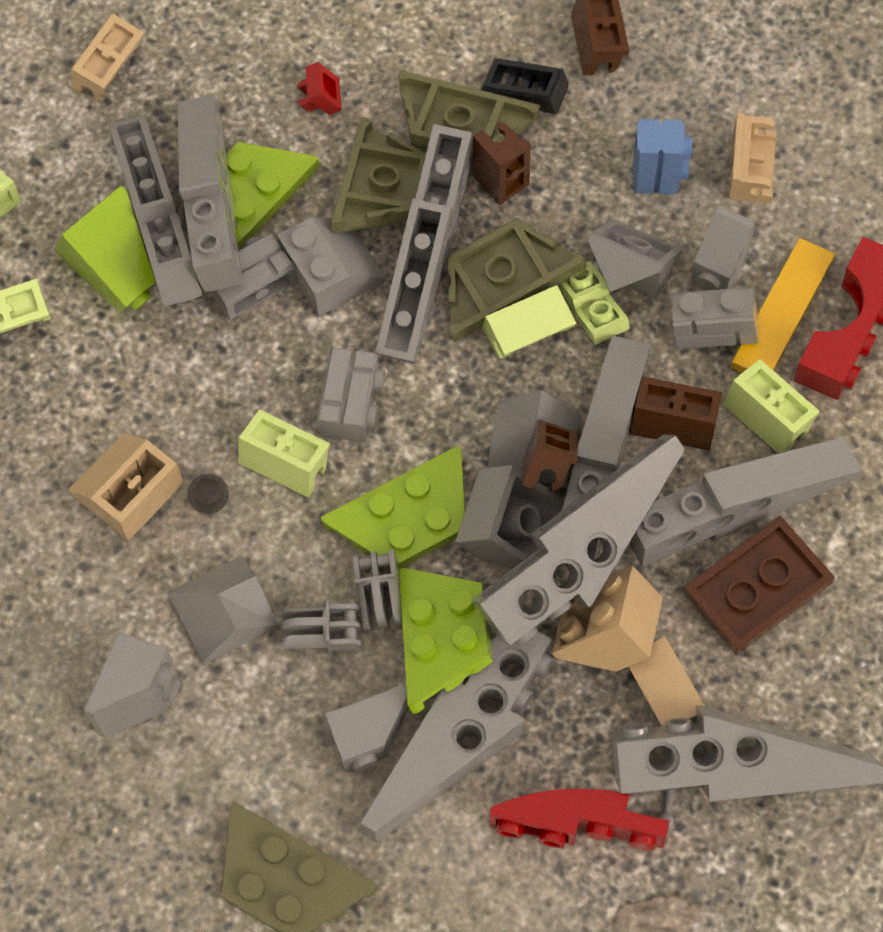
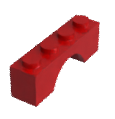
(833, 355)

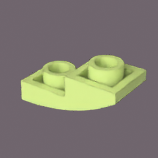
(593, 305)

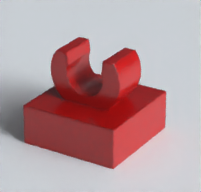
(321, 89)

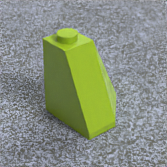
(110, 252)

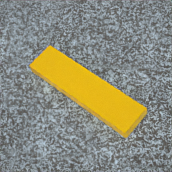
(786, 305)

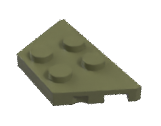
(459, 107)
(377, 181)
(503, 271)
(284, 878)

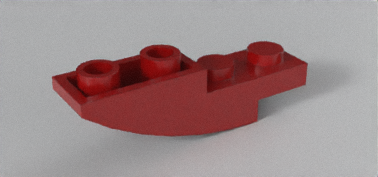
(559, 813)

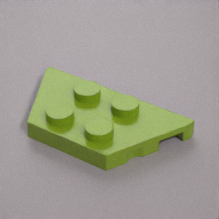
(263, 182)
(407, 513)
(441, 633)

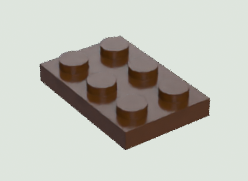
(758, 585)

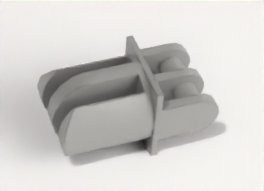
(378, 586)
(314, 627)

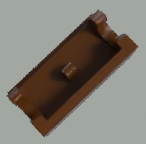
(599, 34)
(501, 166)
(676, 410)
(551, 449)

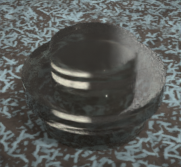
(208, 493)

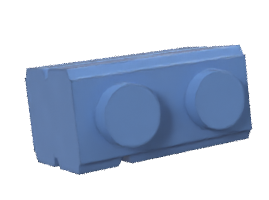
(660, 156)

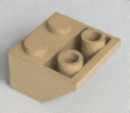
(128, 484)
(615, 628)

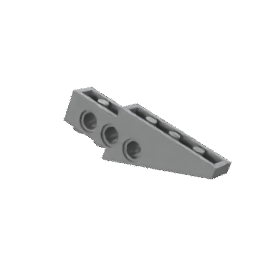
(207, 194)
(155, 211)
(426, 242)
(608, 420)
(742, 496)
(606, 511)
(434, 758)
(775, 765)

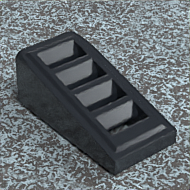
(550, 82)

